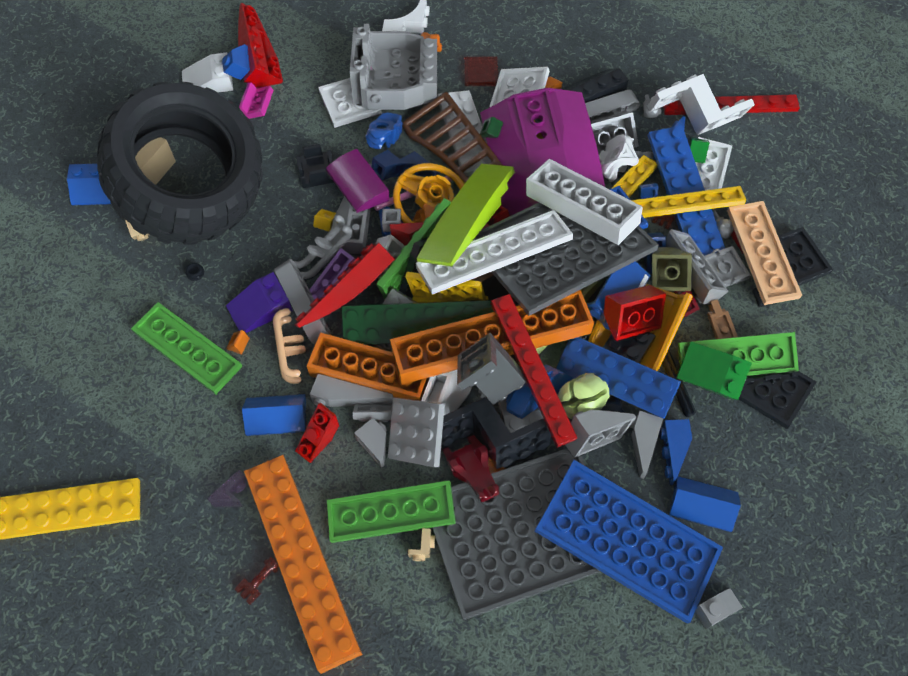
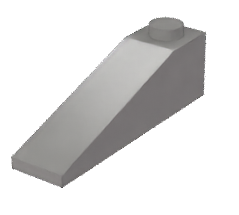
(341, 393)

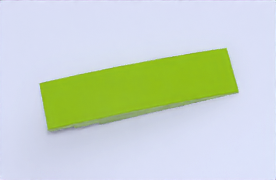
(466, 214)

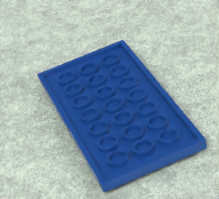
(630, 541)

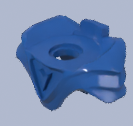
(377, 137)

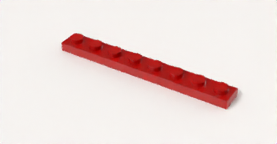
(762, 103)
(533, 371)

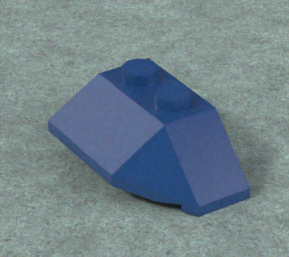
(522, 401)

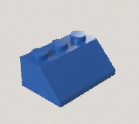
(85, 185)

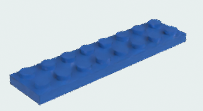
(682, 176)

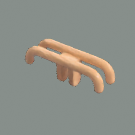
(289, 375)

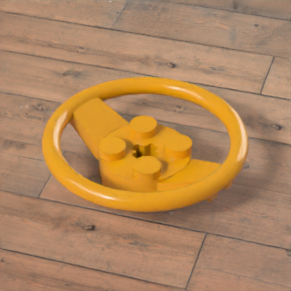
(425, 186)

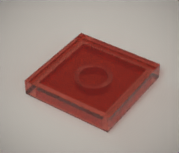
(481, 71)

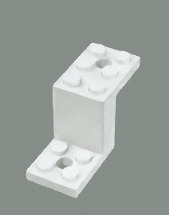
(699, 104)

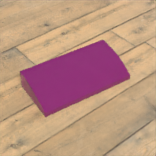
(358, 181)

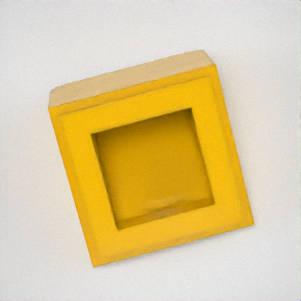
(324, 219)

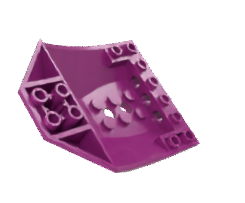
(567, 142)

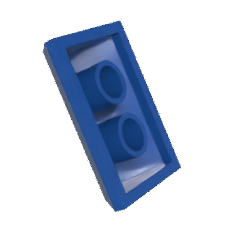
(274, 415)
(705, 504)

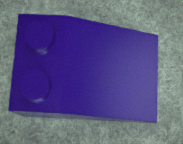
(258, 303)

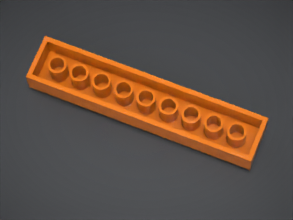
(438, 348)
(302, 565)

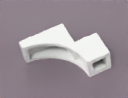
(413, 22)

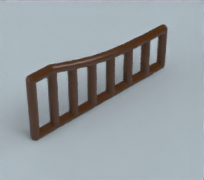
(438, 151)

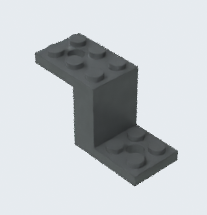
(489, 369)

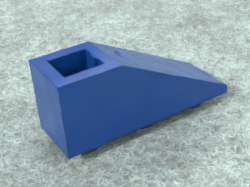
(676, 439)

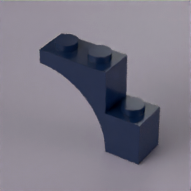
(388, 165)

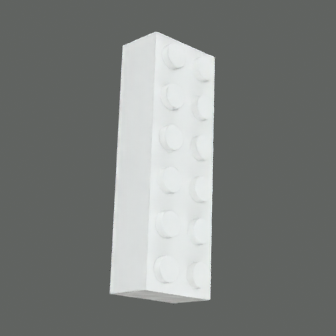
(584, 201)

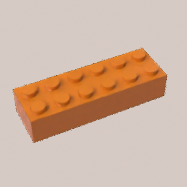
(361, 366)

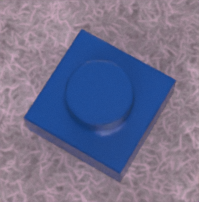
(648, 191)

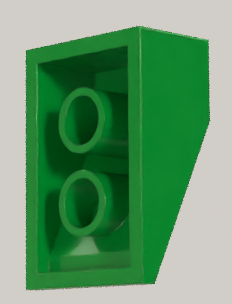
(714, 370)

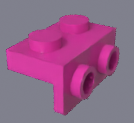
(255, 100)

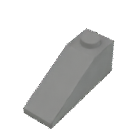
(644, 437)

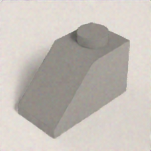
(374, 440)
(718, 608)

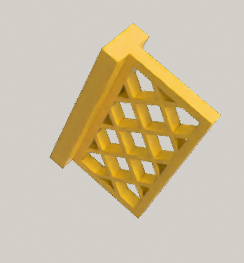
(422, 293)

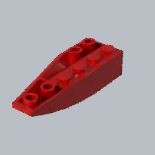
(262, 57)
(350, 283)

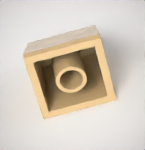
(155, 159)

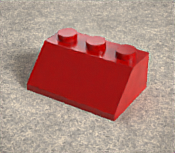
(634, 311)

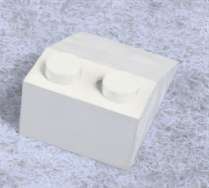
(209, 74)

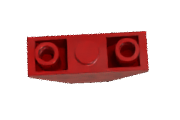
(318, 433)

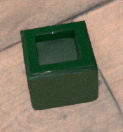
(491, 128)

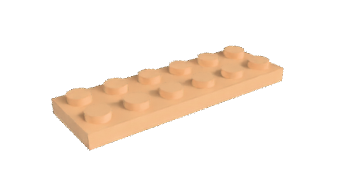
(764, 253)

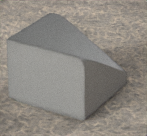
(390, 216)

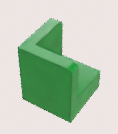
(699, 149)

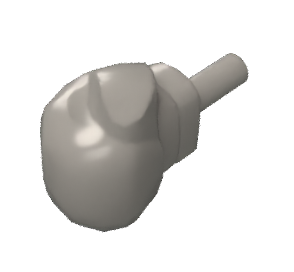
(650, 114)
(724, 226)

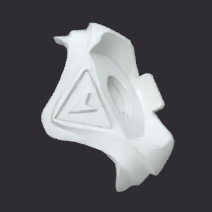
(617, 155)

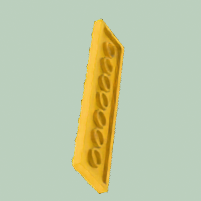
(69, 508)

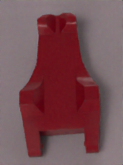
(472, 466)

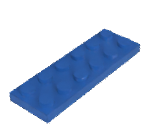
(624, 377)

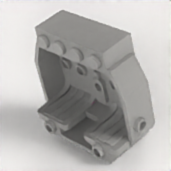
(392, 69)

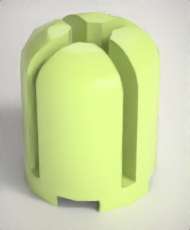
(583, 394)

